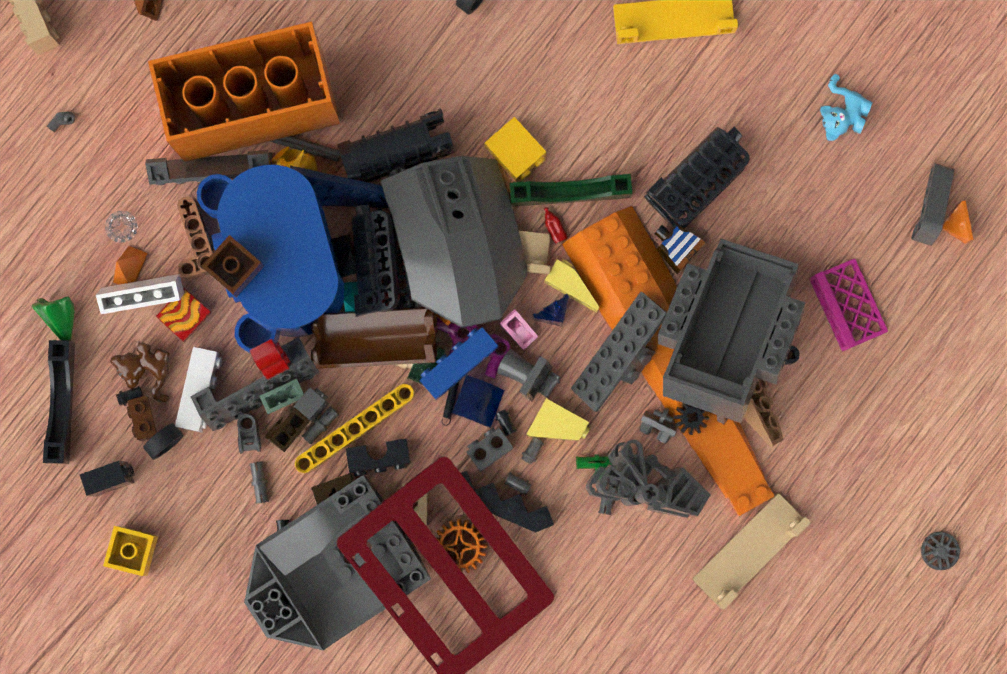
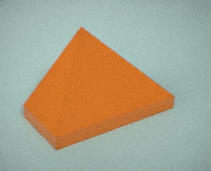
(959, 224)
(129, 266)

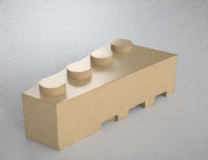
(35, 25)

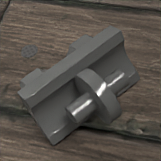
(666, 428)

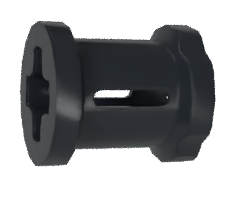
(795, 356)

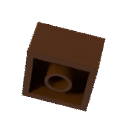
(232, 266)

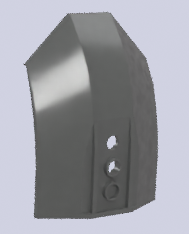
(454, 265)
(305, 588)

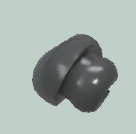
(61, 118)

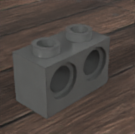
(312, 403)
(492, 453)

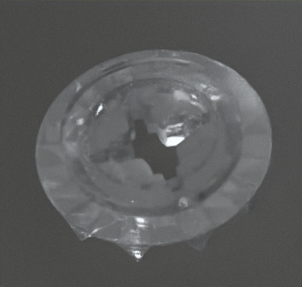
(114, 221)

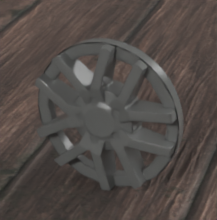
(940, 551)

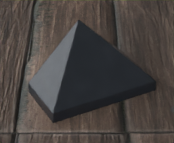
(344, 255)

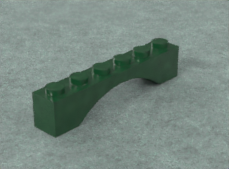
(595, 189)

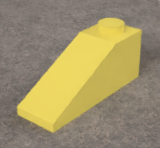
(568, 282)

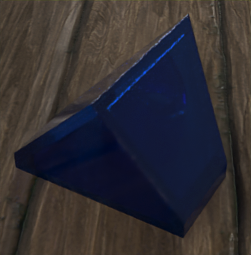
(553, 313)

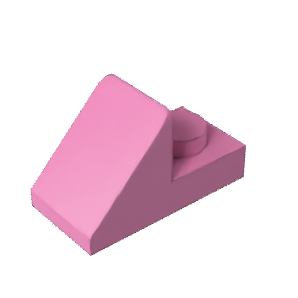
(518, 329)

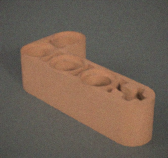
(194, 236)

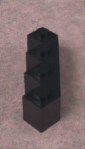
(512, 508)

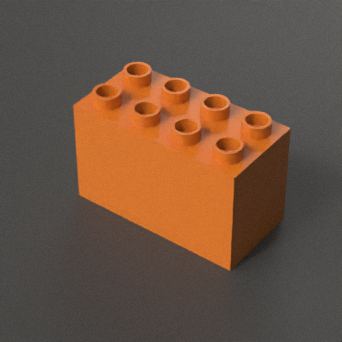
(244, 92)

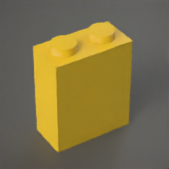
(515, 149)

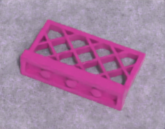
(832, 307)

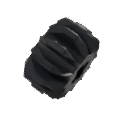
(692, 424)

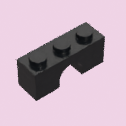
(396, 455)

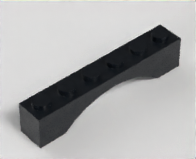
(61, 371)

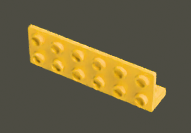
(672, 19)

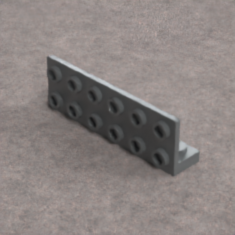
(177, 171)
(220, 413)

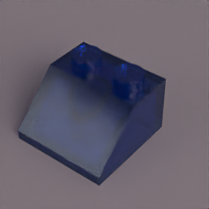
(478, 401)

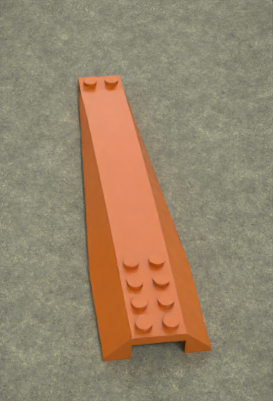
(616, 265)

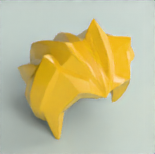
(294, 158)

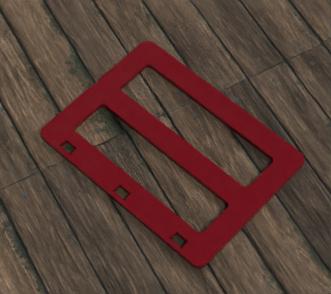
(400, 509)

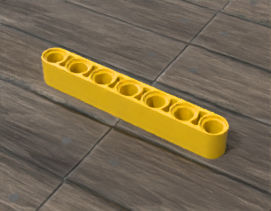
(344, 430)

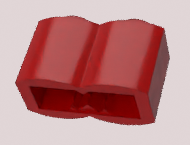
(270, 358)

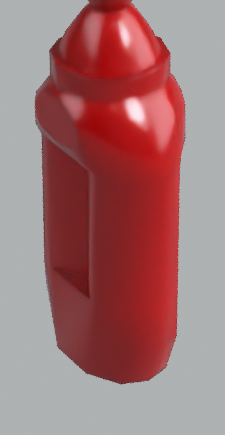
(554, 226)

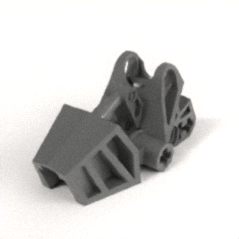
(673, 494)

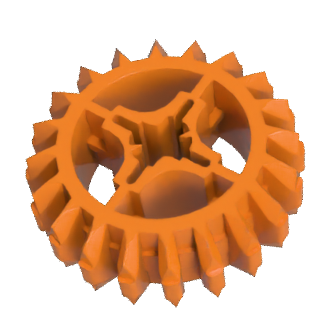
(474, 546)

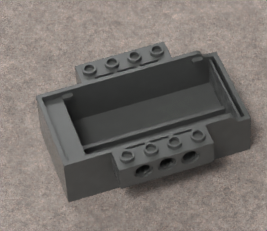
(729, 329)

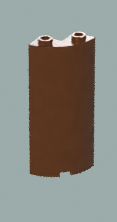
(375, 338)

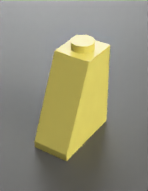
(558, 423)

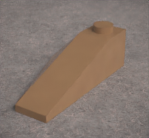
(761, 417)

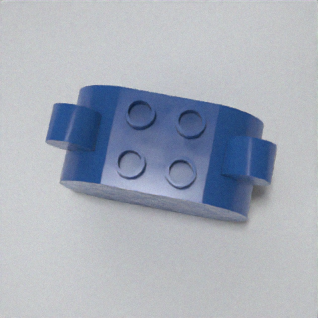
(286, 229)

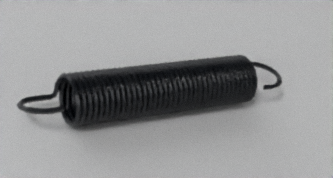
(450, 402)

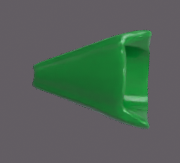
(57, 316)

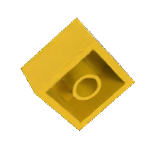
(130, 550)

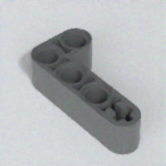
(934, 205)

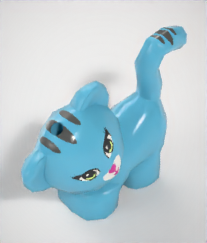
(836, 119)

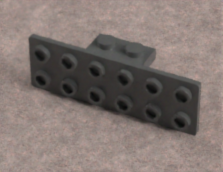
(622, 353)

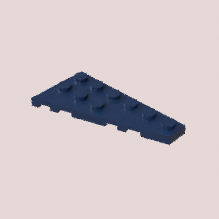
(342, 191)

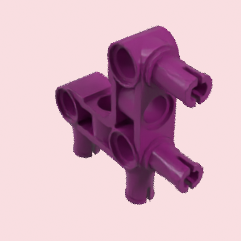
(495, 358)

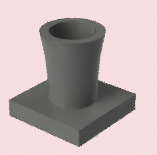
(525, 373)

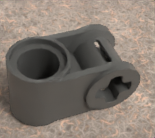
(248, 435)

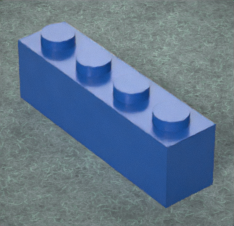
(458, 363)

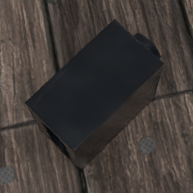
(107, 478)

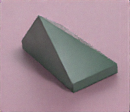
(281, 396)

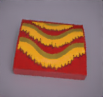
(183, 315)

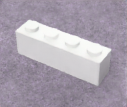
(140, 294)
(199, 376)

